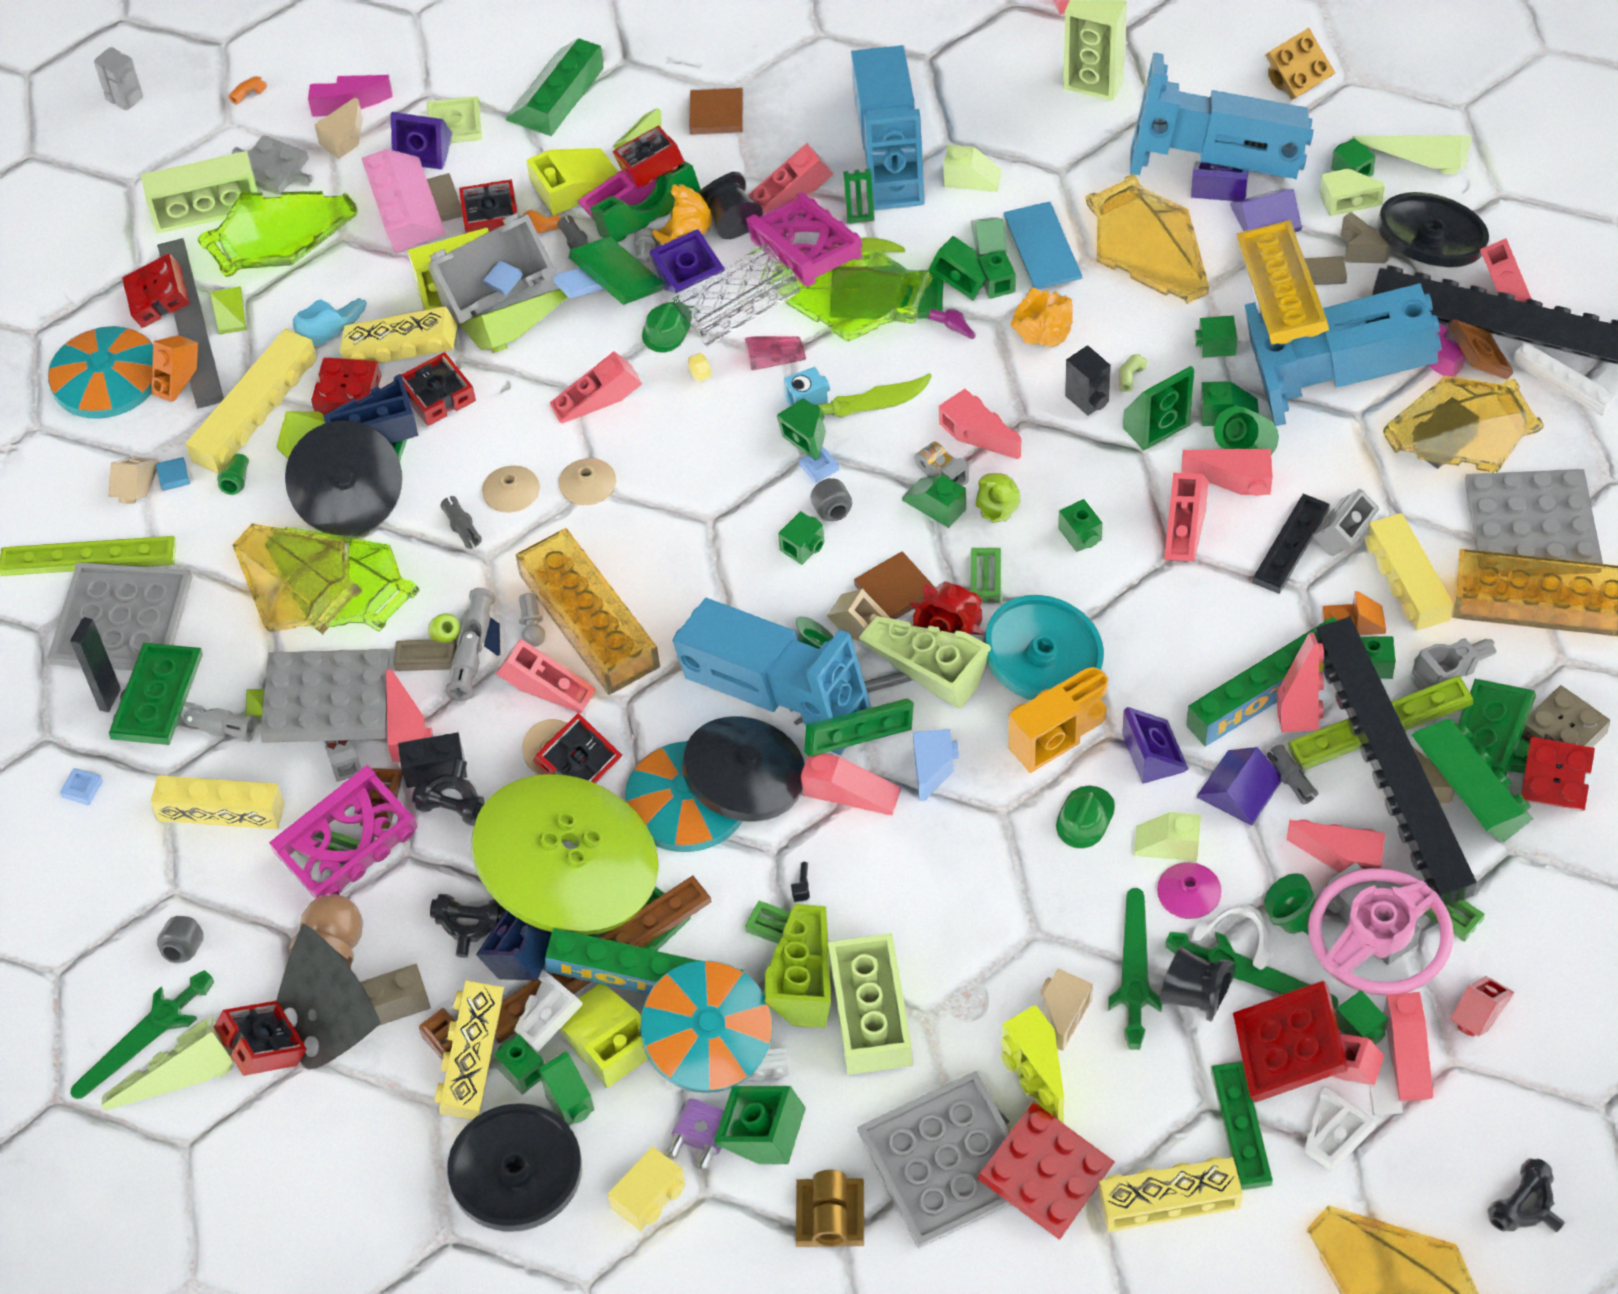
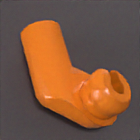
(245, 87)
(542, 223)

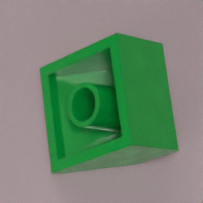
(761, 1123)

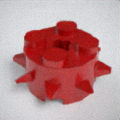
(949, 608)

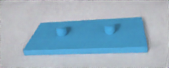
(1042, 245)

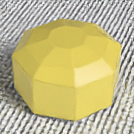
(699, 367)

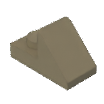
(1363, 241)

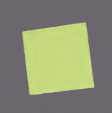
(460, 115)

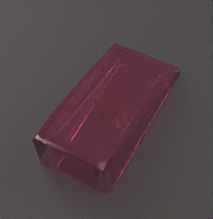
(773, 350)

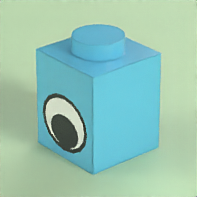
(807, 385)

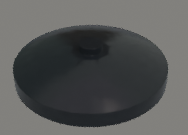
(1432, 229)
(343, 478)
(743, 768)
(514, 1167)

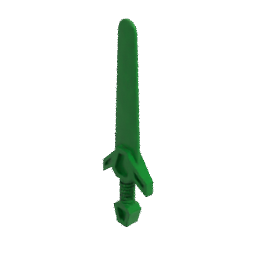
(1245, 971)
(1135, 976)
(163, 1016)

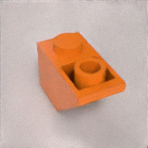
(173, 366)

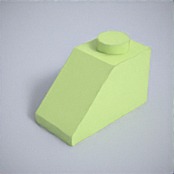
(970, 169)
(1350, 191)
(1169, 837)

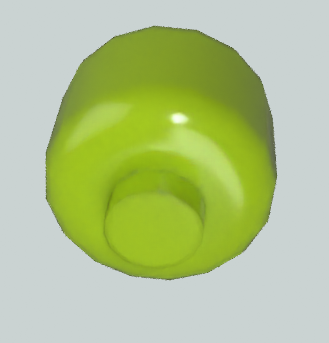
(444, 628)

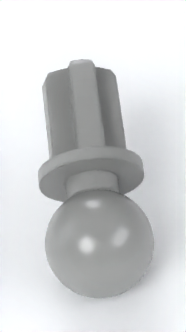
(644, 243)
(532, 633)

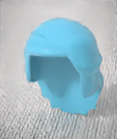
(323, 323)

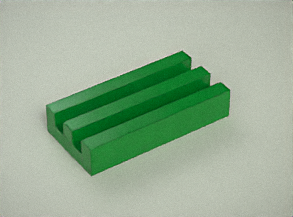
(857, 176)

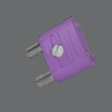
(697, 1128)

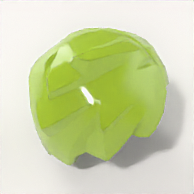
(997, 497)

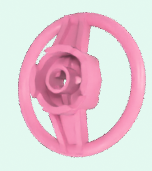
(1372, 936)

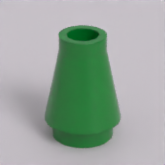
(233, 476)

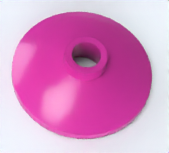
(1189, 901)

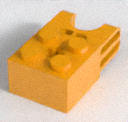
(1057, 718)

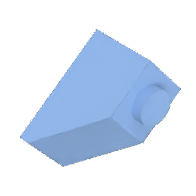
(933, 759)

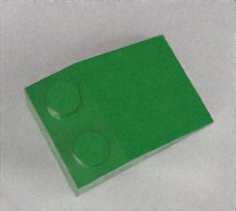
(1160, 410)

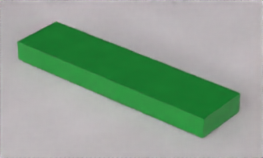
(858, 727)
(1241, 1125)

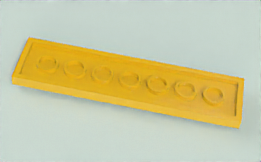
(1282, 283)

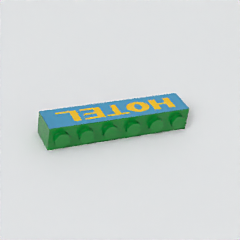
(1243, 694)
(608, 961)

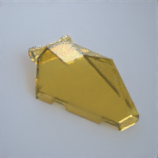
(1148, 239)
(1464, 423)
(295, 576)
(1385, 1258)

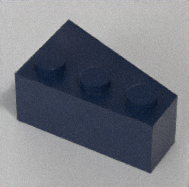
(383, 410)
(515, 949)

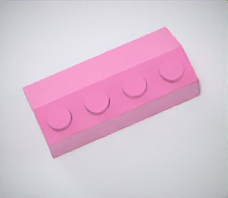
(403, 198)

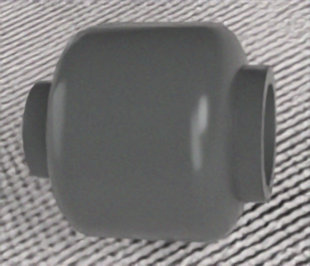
(831, 499)
(180, 939)

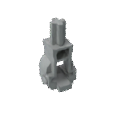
(1459, 656)

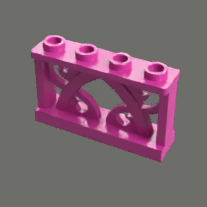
(815, 260)
(333, 807)

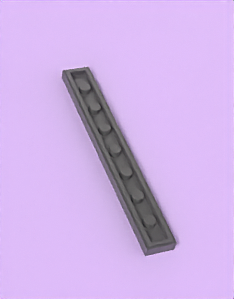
(192, 326)

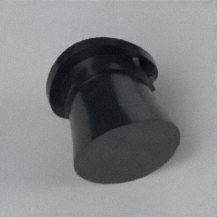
(730, 204)
(1197, 982)

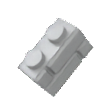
(118, 78)
(1346, 522)

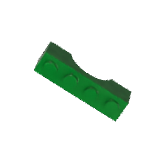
(618, 219)

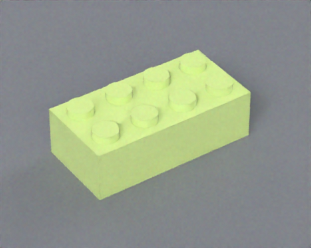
(1094, 47)
(197, 191)
(870, 1004)

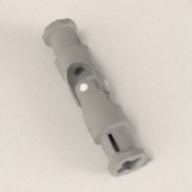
(466, 659)
(218, 722)

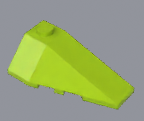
(504, 325)
(799, 971)

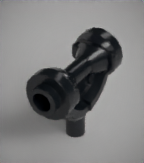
(429, 795)
(447, 910)
(1507, 1213)

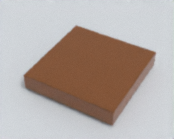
(716, 111)
(1480, 349)
(894, 585)

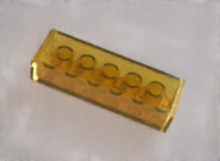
(1536, 592)
(587, 611)

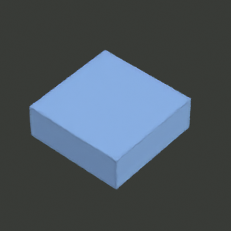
(503, 278)
(821, 468)
(81, 786)

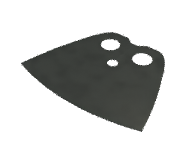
(324, 982)

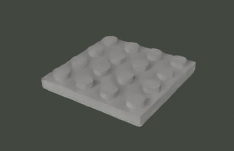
(1534, 514)
(127, 608)
(325, 696)
(934, 1154)

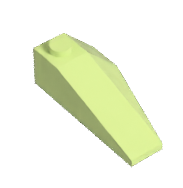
(1433, 151)
(936, 659)
(192, 1061)

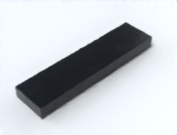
(1291, 543)
(95, 664)

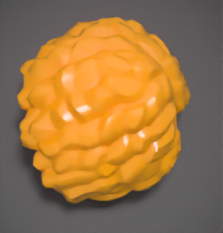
(688, 214)
(1043, 318)

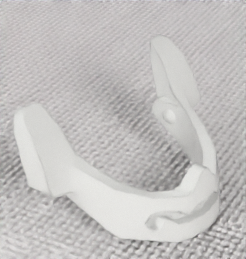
(1262, 954)

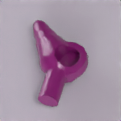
(952, 320)

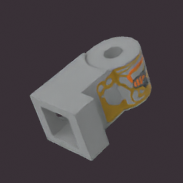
(935, 461)

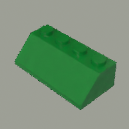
(558, 87)
(1473, 777)

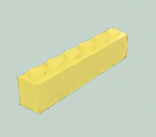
(251, 401)

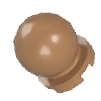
(336, 922)

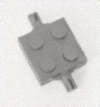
(276, 164)

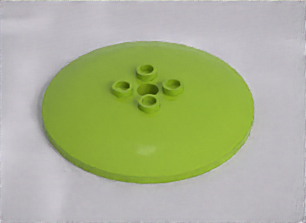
(551, 886)

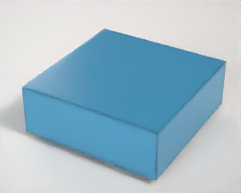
(173, 473)

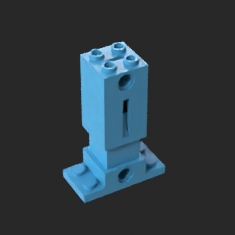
(889, 126)
(1221, 127)
(1363, 342)
(769, 664)

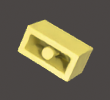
(647, 1189)

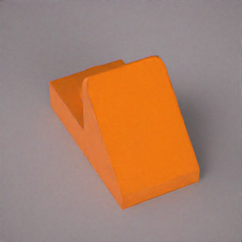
(1365, 613)

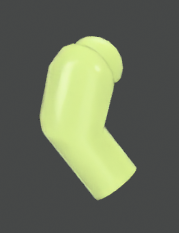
(1126, 371)

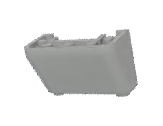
(462, 271)

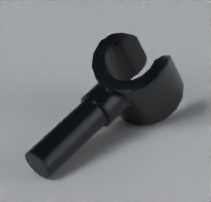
(800, 890)

